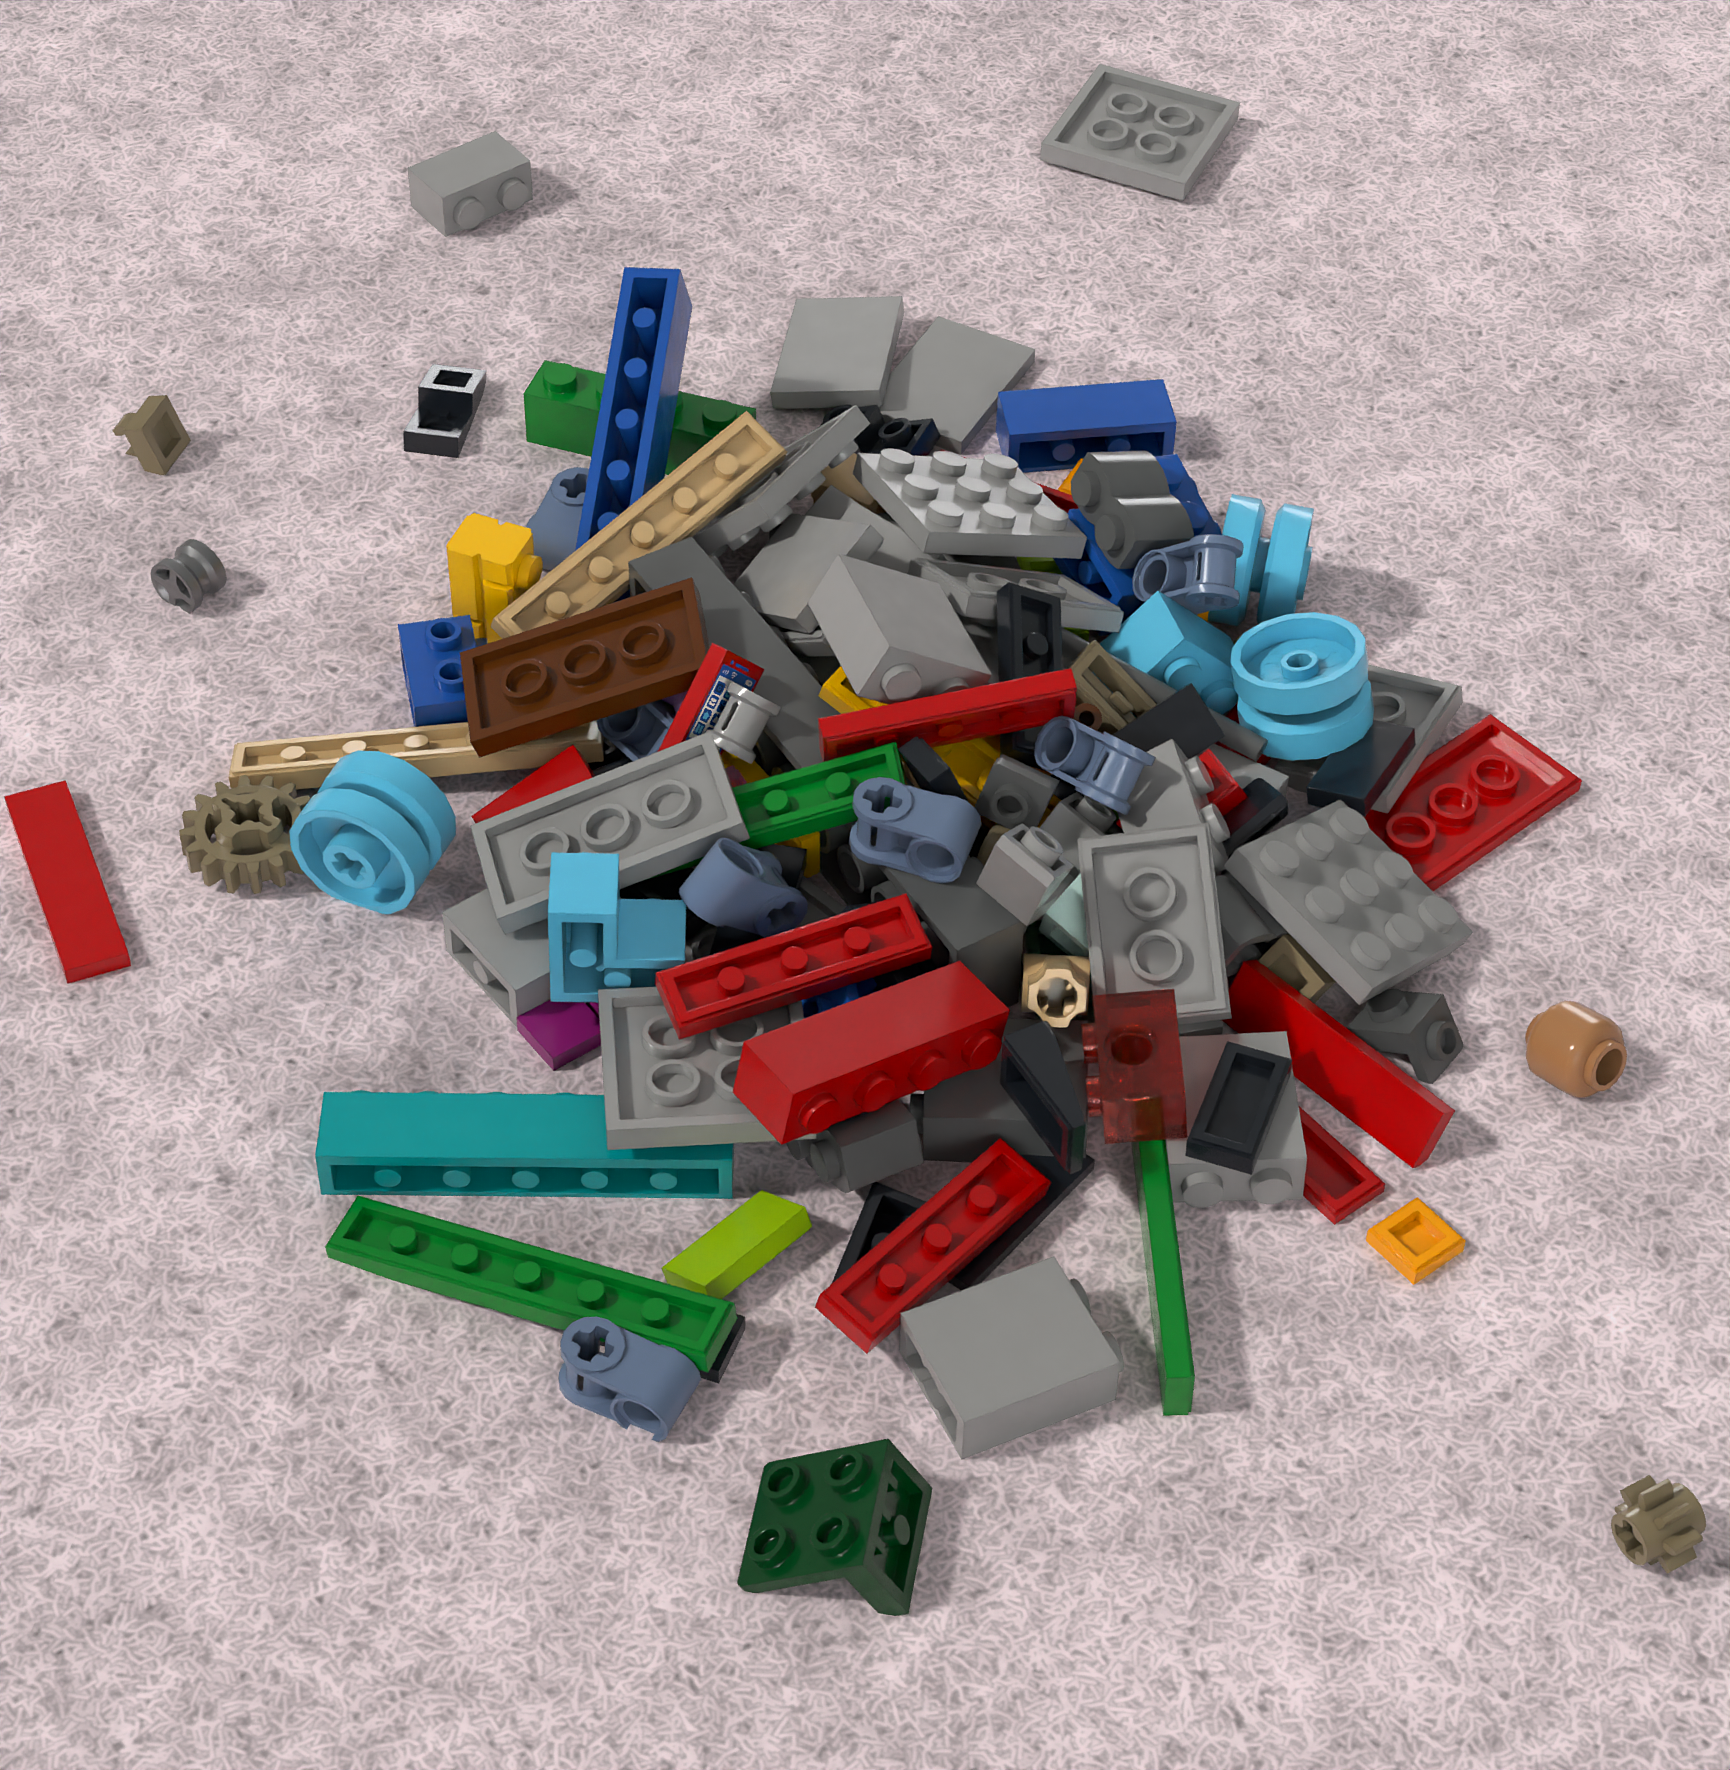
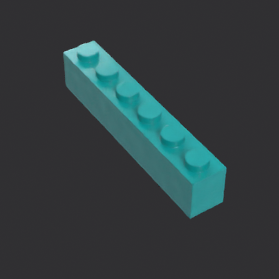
(500, 1148)

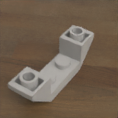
(1038, 864)

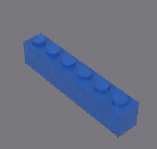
(637, 395)

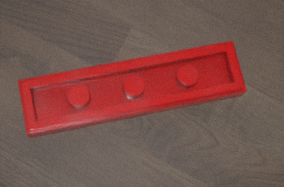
(952, 715)
(67, 882)
(792, 966)
(1340, 1065)
(932, 1245)

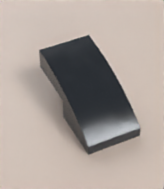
(445, 410)

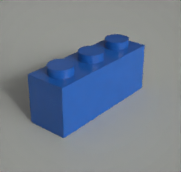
(1061, 424)

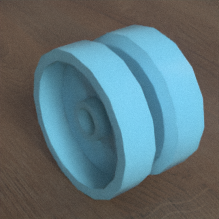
(1268, 566)
(1303, 684)
(373, 831)

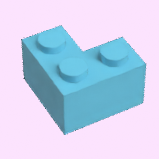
(1177, 650)
(603, 938)

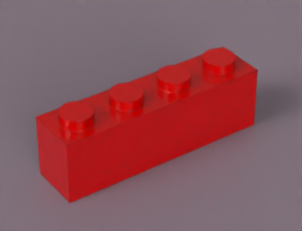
(870, 1052)

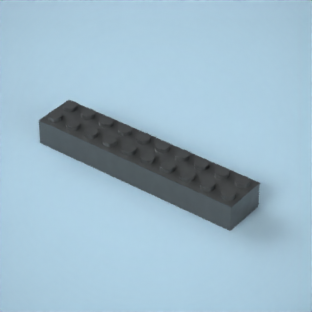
(955, 915)

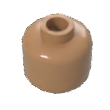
(1575, 1049)

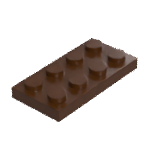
(584, 667)

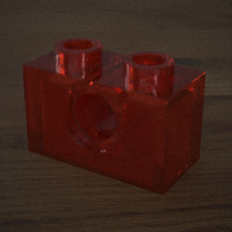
(1138, 1065)

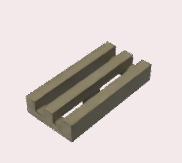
(1113, 706)

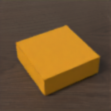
(1415, 1240)

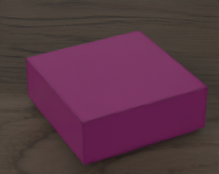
(560, 1031)

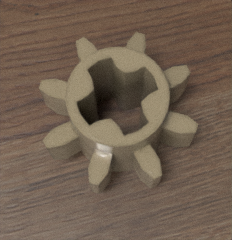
(1658, 1523)

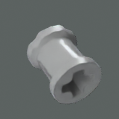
(742, 722)

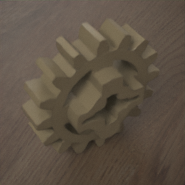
(247, 831)

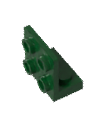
(837, 1517)

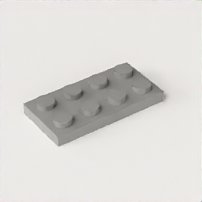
(646, 811)

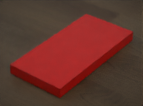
(1471, 800)

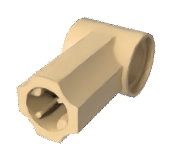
(1055, 987)

